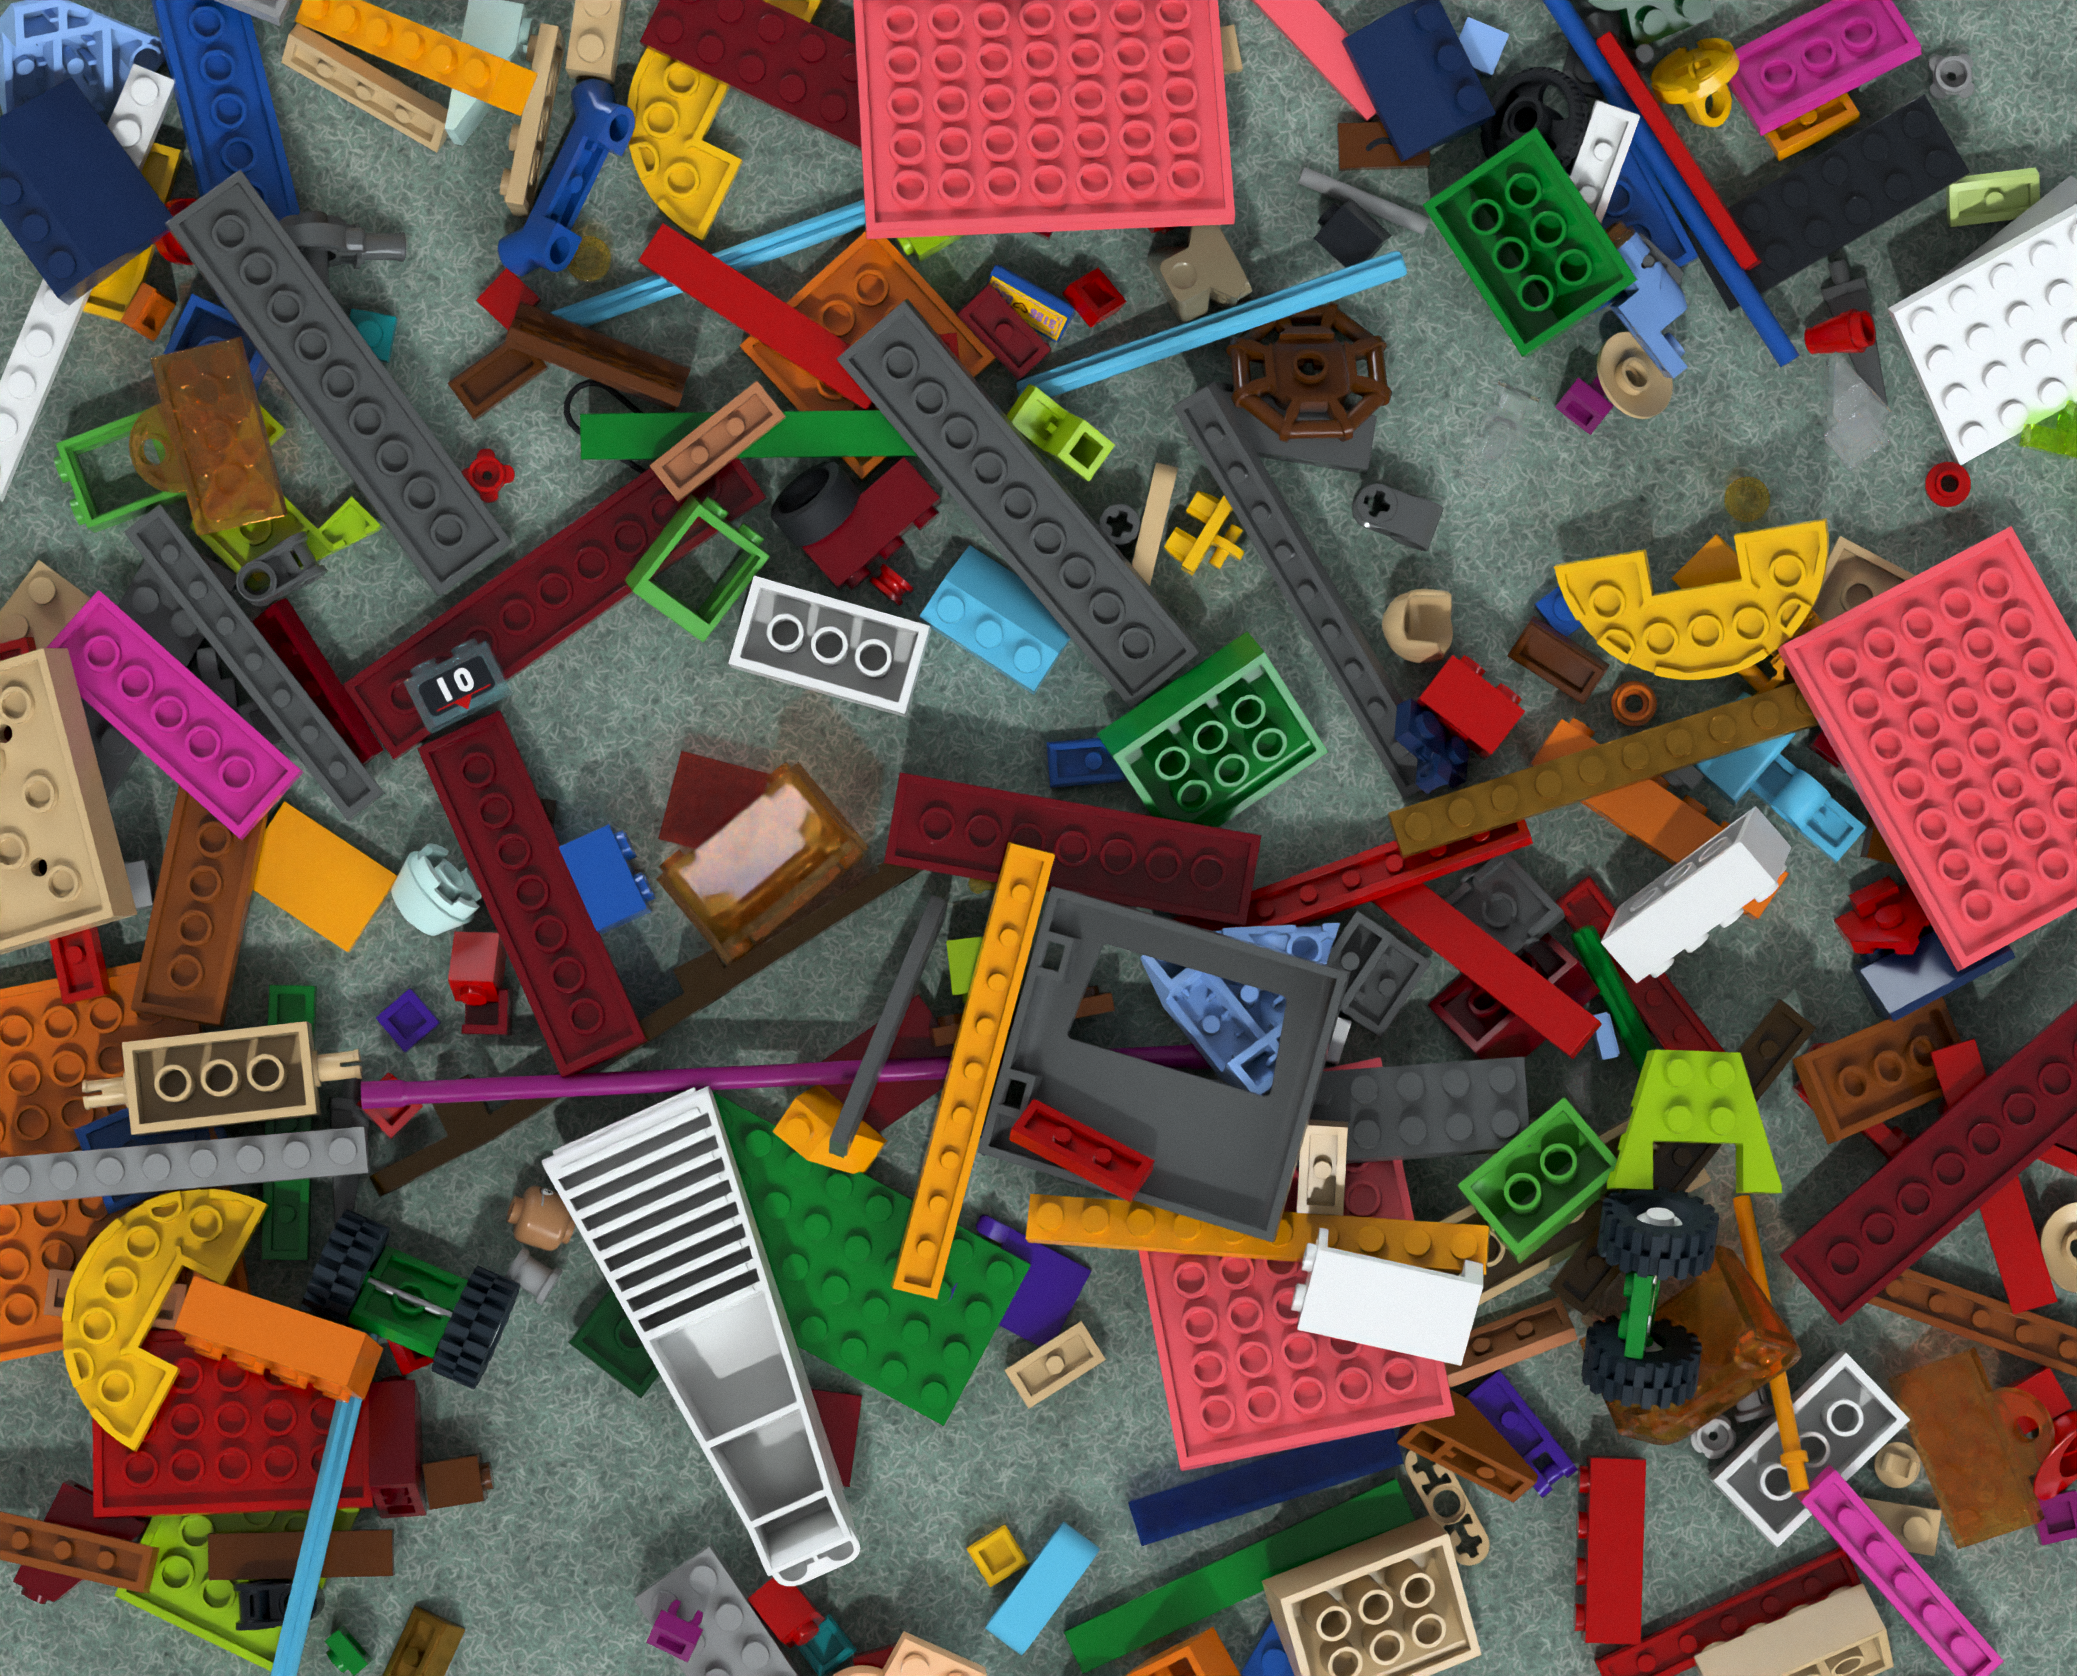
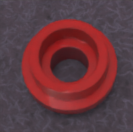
(1937, 494)

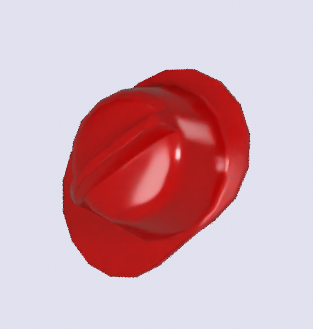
(2060, 1465)

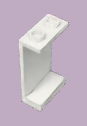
(1387, 1302)

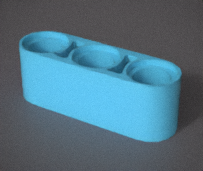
(1042, 1588)

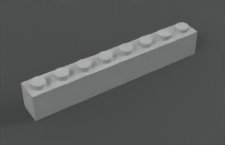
(184, 1165)

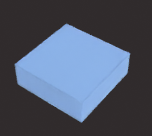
(1482, 45)
(1605, 1039)

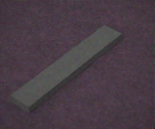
(888, 1027)

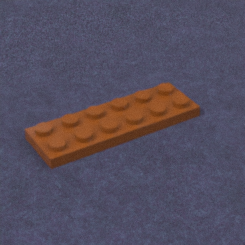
(197, 917)

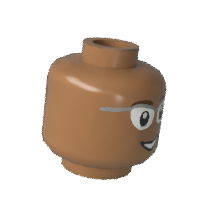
(540, 1219)

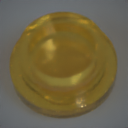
(590, 260)
(1746, 499)

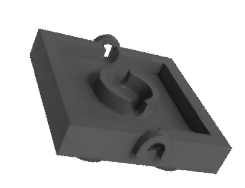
(1506, 904)

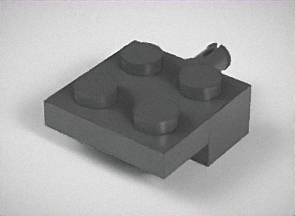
(1381, 972)

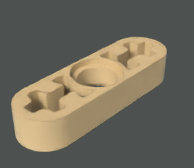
(1154, 520)
(1472, 1528)

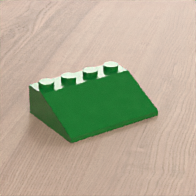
(1530, 243)
(1214, 738)

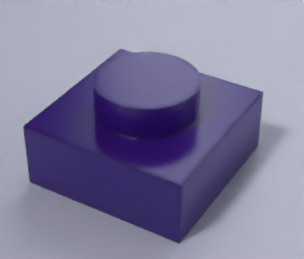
(408, 1020)

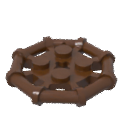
(1308, 393)

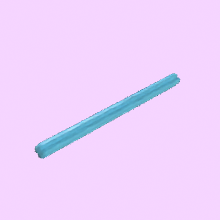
(738, 257)
(1218, 325)
(317, 1535)

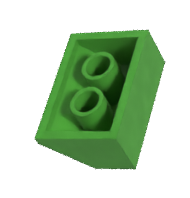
(1543, 1187)

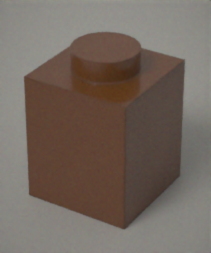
(457, 1480)

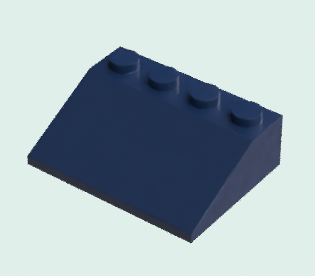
(73, 192)

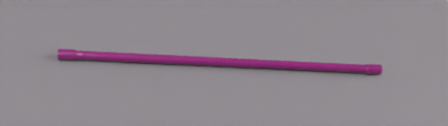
(402, 1093)

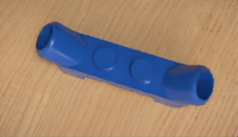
(547, 234)

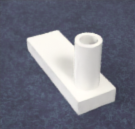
(1603, 154)

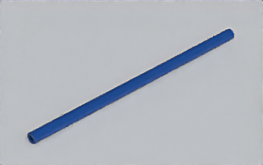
(1675, 185)

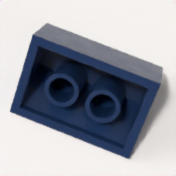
(1418, 78)
(1907, 982)

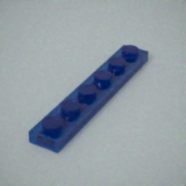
(1261, 1484)

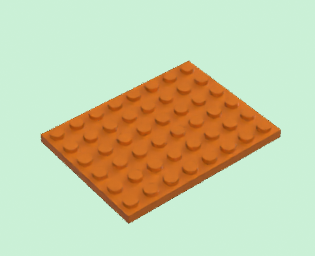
(42, 1068)

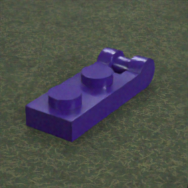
(1521, 1429)

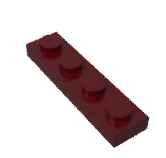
(304, 659)

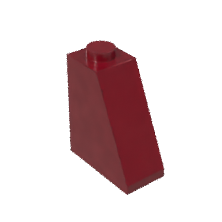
(396, 1448)
(73, 1509)

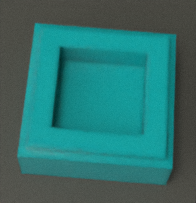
(827, 1647)

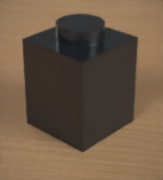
(1350, 233)

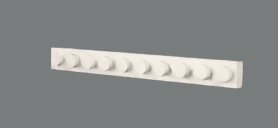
(52, 321)

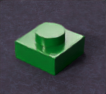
(347, 1652)

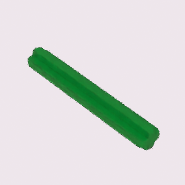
(1613, 993)

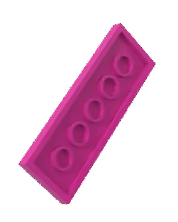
(174, 716)

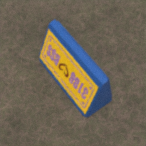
(1038, 307)

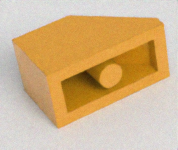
(809, 1126)

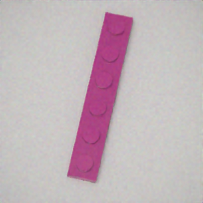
(1898, 1576)

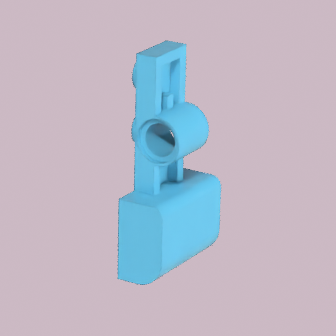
(1786, 791)

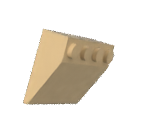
(1376, 1607)

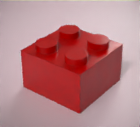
(1471, 705)

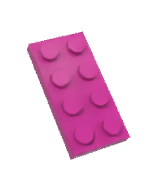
(1819, 59)

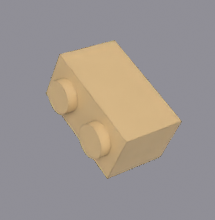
(595, 39)

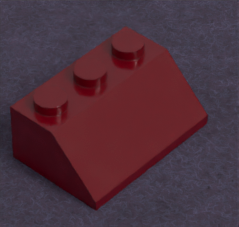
(1490, 1028)

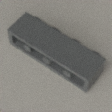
(1320, 452)

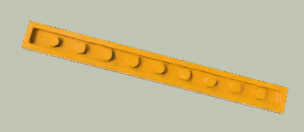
(972, 1070)
(1150, 1228)

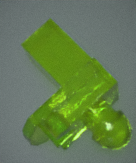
(2058, 441)

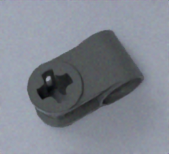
(1406, 517)
(282, 569)

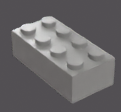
(733, 1633)

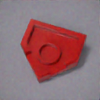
(1883, 918)

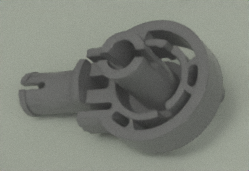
(332, 242)

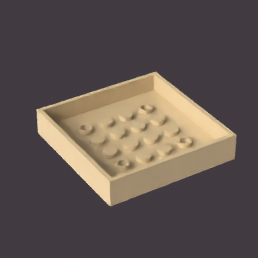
(53, 810)

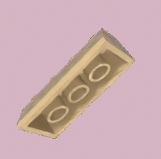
(1822, 1639)

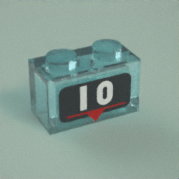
(457, 685)

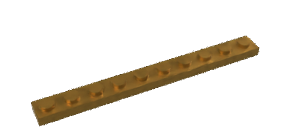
(1600, 769)

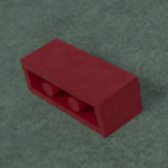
(875, 526)

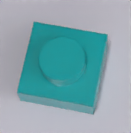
(376, 330)

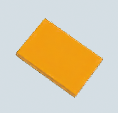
(320, 877)

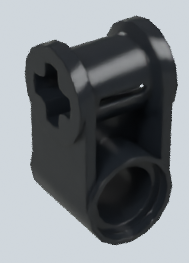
(265, 1603)

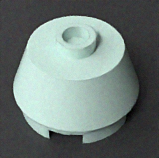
(434, 892)

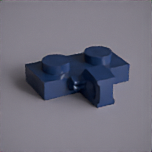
(1439, 753)

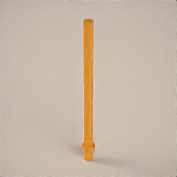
(1793, 1456)

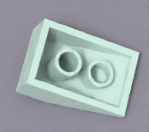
(498, 29)

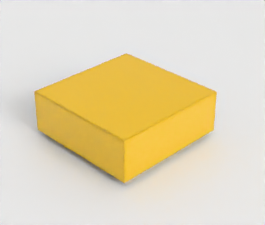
(997, 1555)

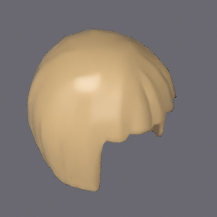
(1419, 625)

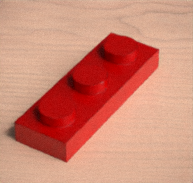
(1081, 1150)

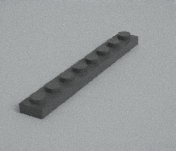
(254, 662)

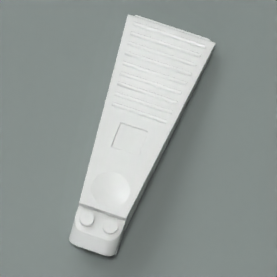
(693, 1276)

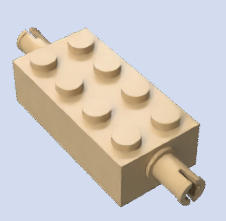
(221, 1078)

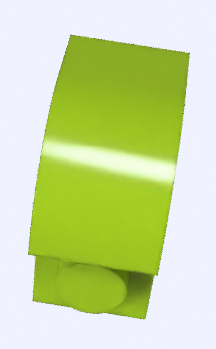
(1059, 434)

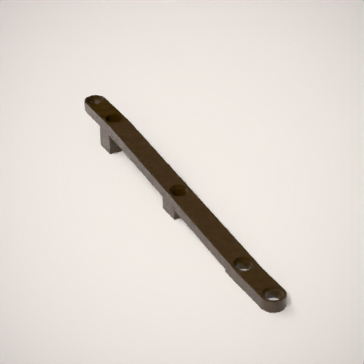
(702, 980)

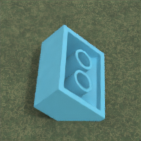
(996, 619)

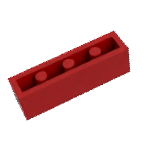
(1612, 1549)

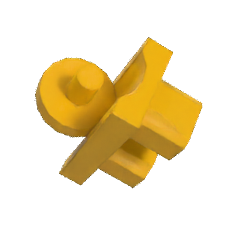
(1191, 550)

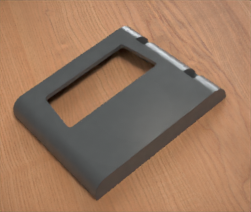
(1214, 1145)

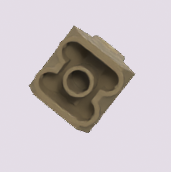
(1199, 274)

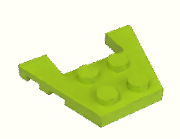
(250, 541)
(1695, 1101)

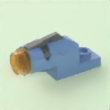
(1651, 300)

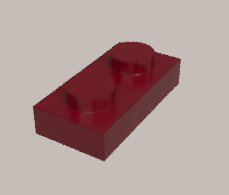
(1003, 331)

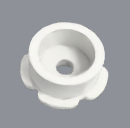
(1714, 1448)

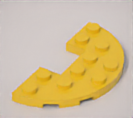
(668, 146)
(1705, 627)
(125, 1285)

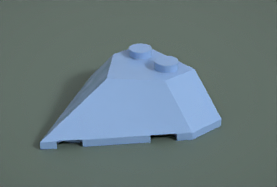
(63, 40)
(1232, 1022)

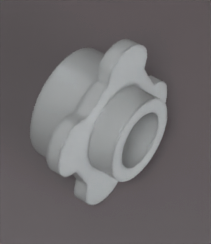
(1960, 66)

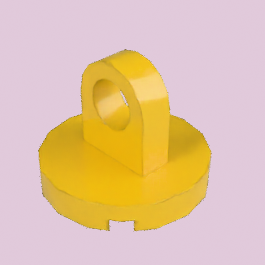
(1693, 75)

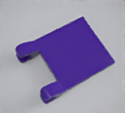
(1046, 1290)

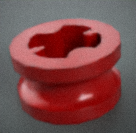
(891, 585)

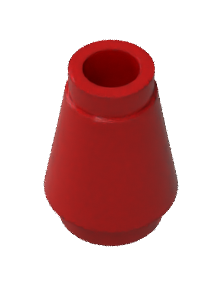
(1843, 333)

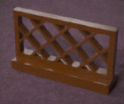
(597, 356)

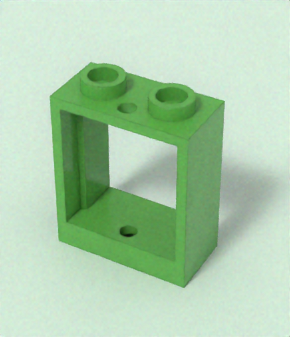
(71, 470)
(705, 619)

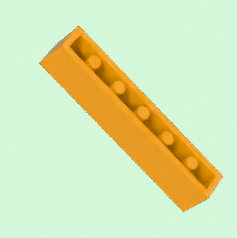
(421, 51)

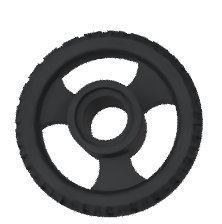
(1523, 113)

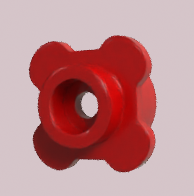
(500, 473)

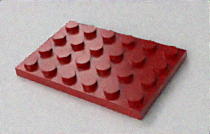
(225, 1445)

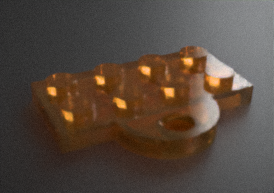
(210, 438)
(1974, 1445)

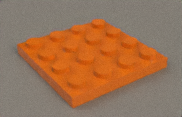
(849, 301)

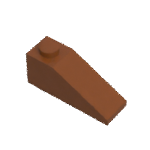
(1470, 1449)

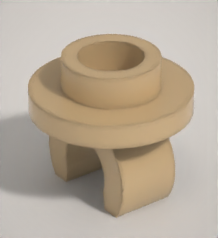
(1896, 1465)

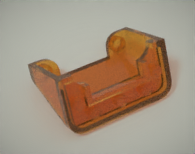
(763, 864)
(1741, 1351)

